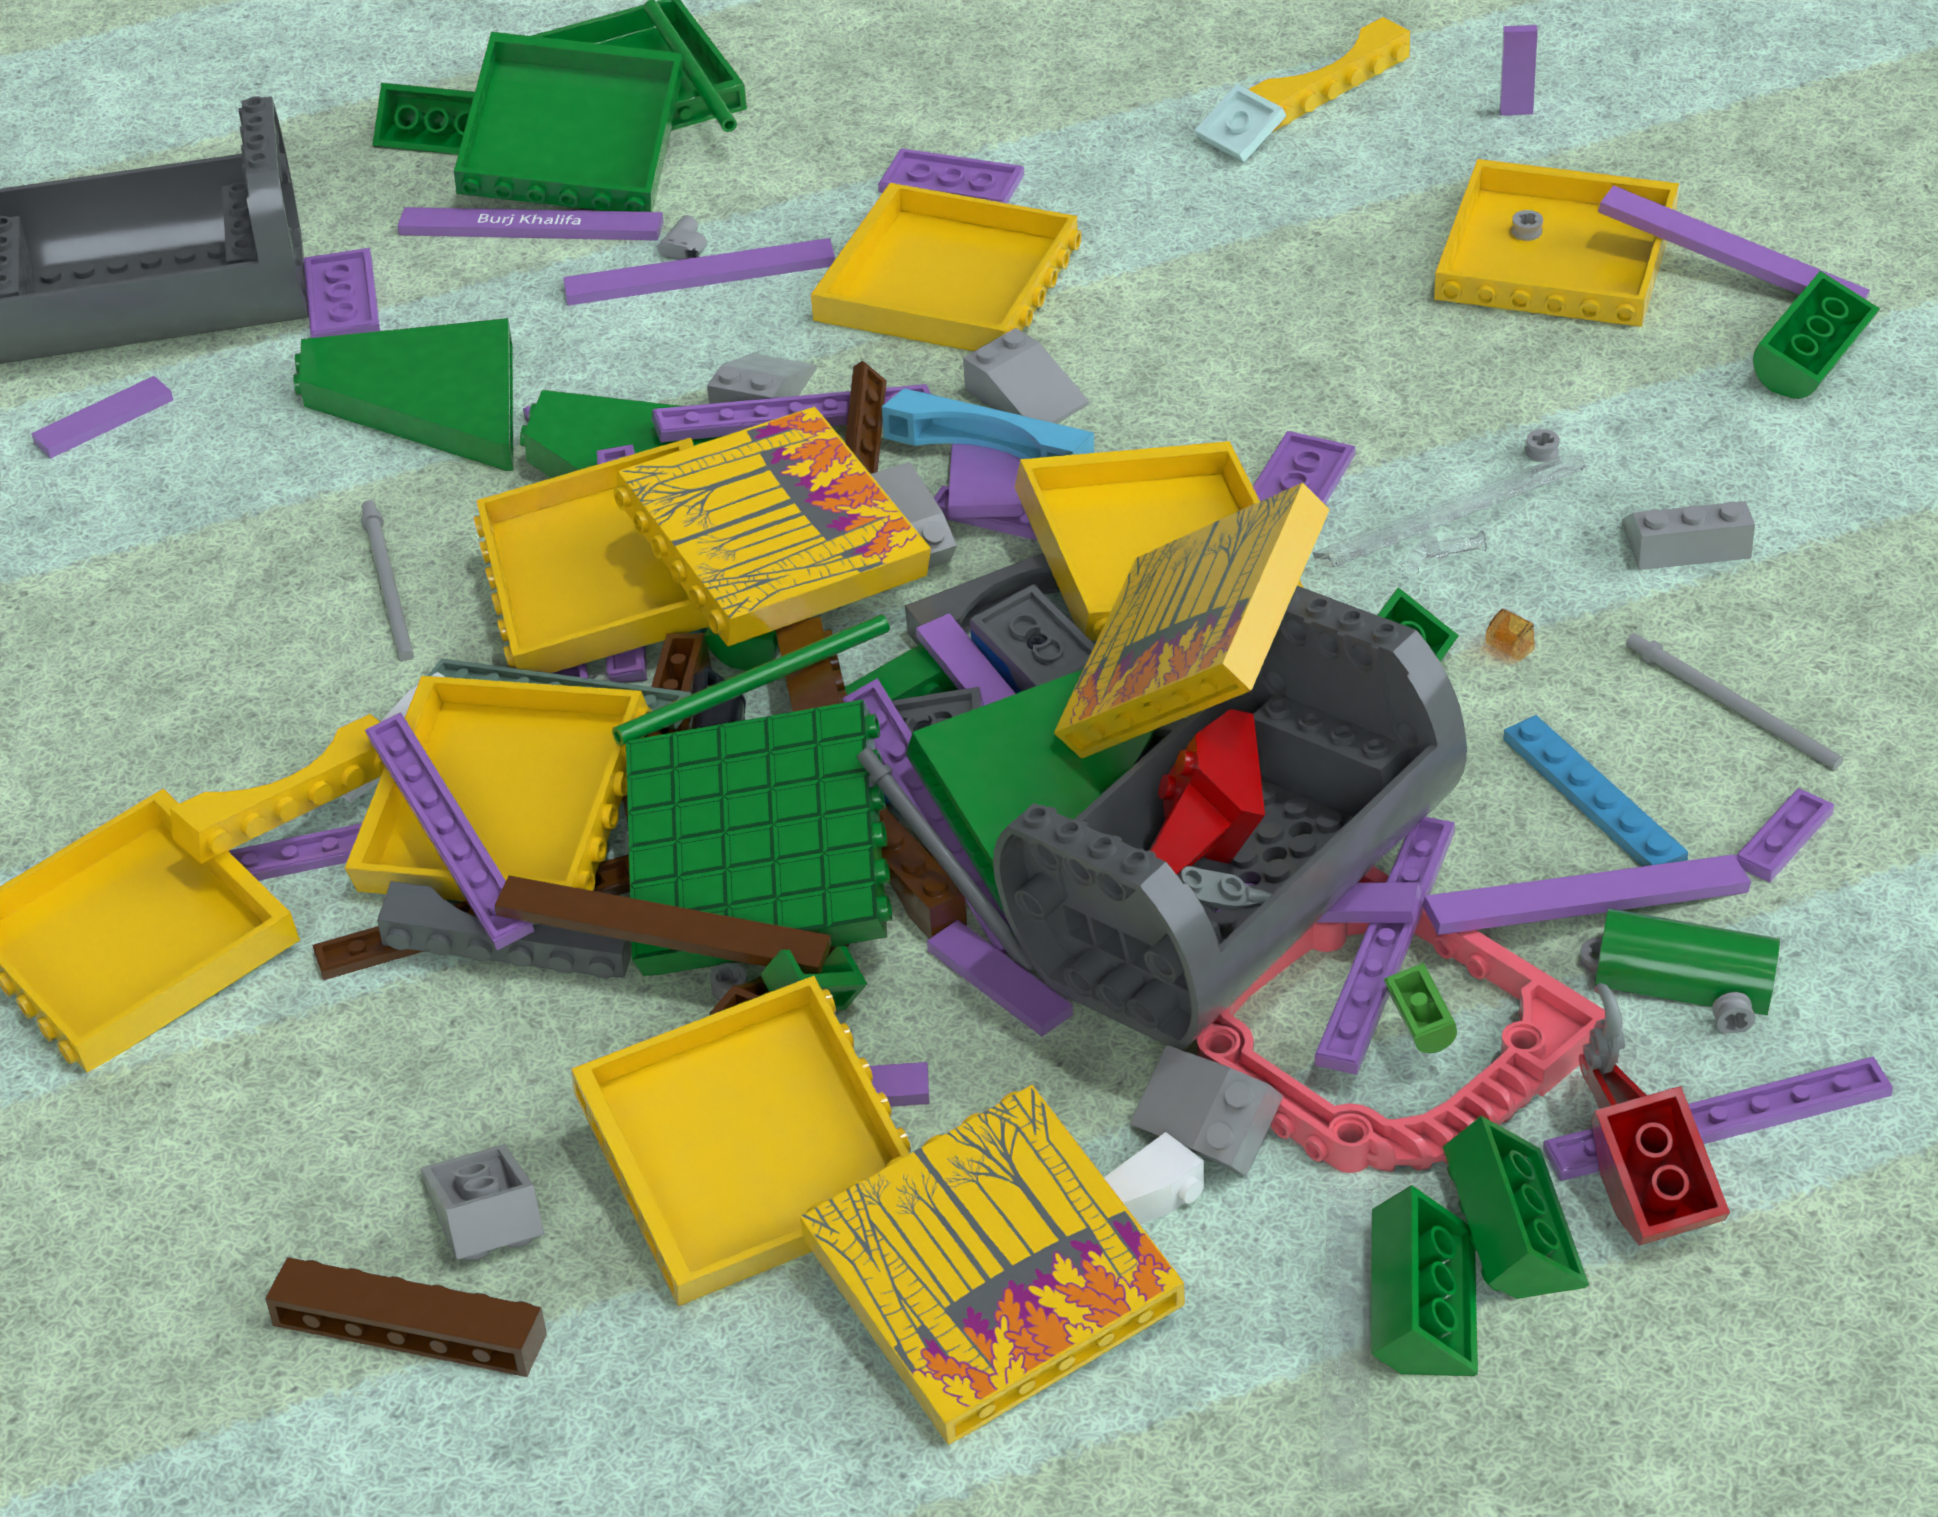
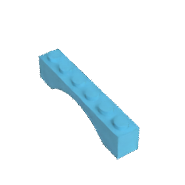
(932, 419)

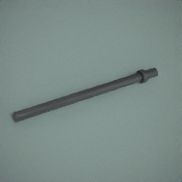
(881, 776)

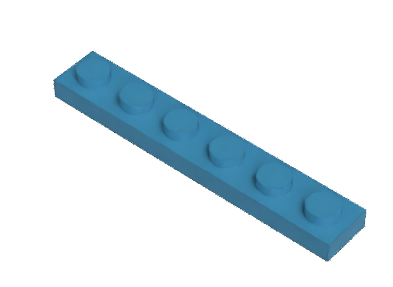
(1593, 793)

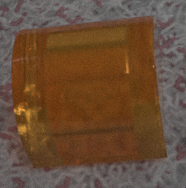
(1511, 634)

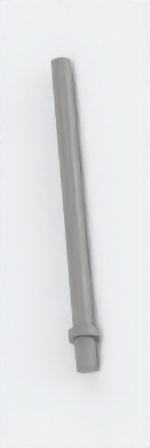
(372, 523)
(1654, 652)

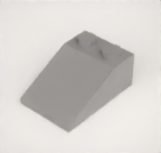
(758, 378)
(1021, 379)
(920, 509)
(1207, 1108)
(483, 1202)

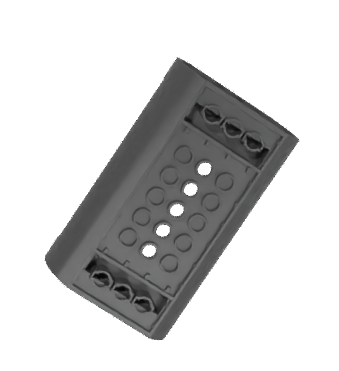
(153, 250)
(1351, 749)

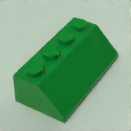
(421, 118)
(1513, 1212)
(1422, 1288)

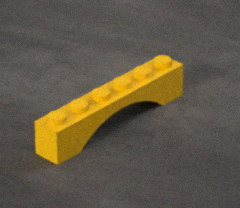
(1376, 49)
(224, 820)

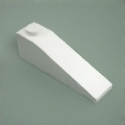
(1158, 1179)

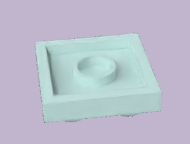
(1240, 123)

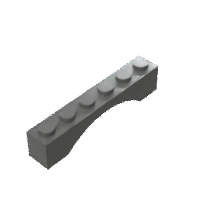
(980, 594)
(424, 921)

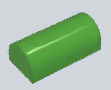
(1422, 1009)

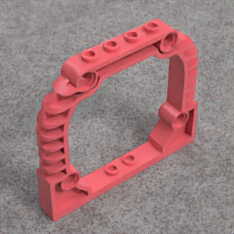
(1351, 1136)

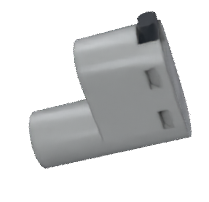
(683, 240)

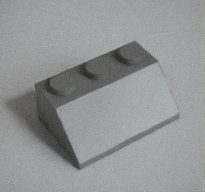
(1690, 535)

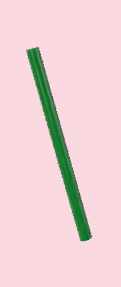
(691, 67)
(750, 680)

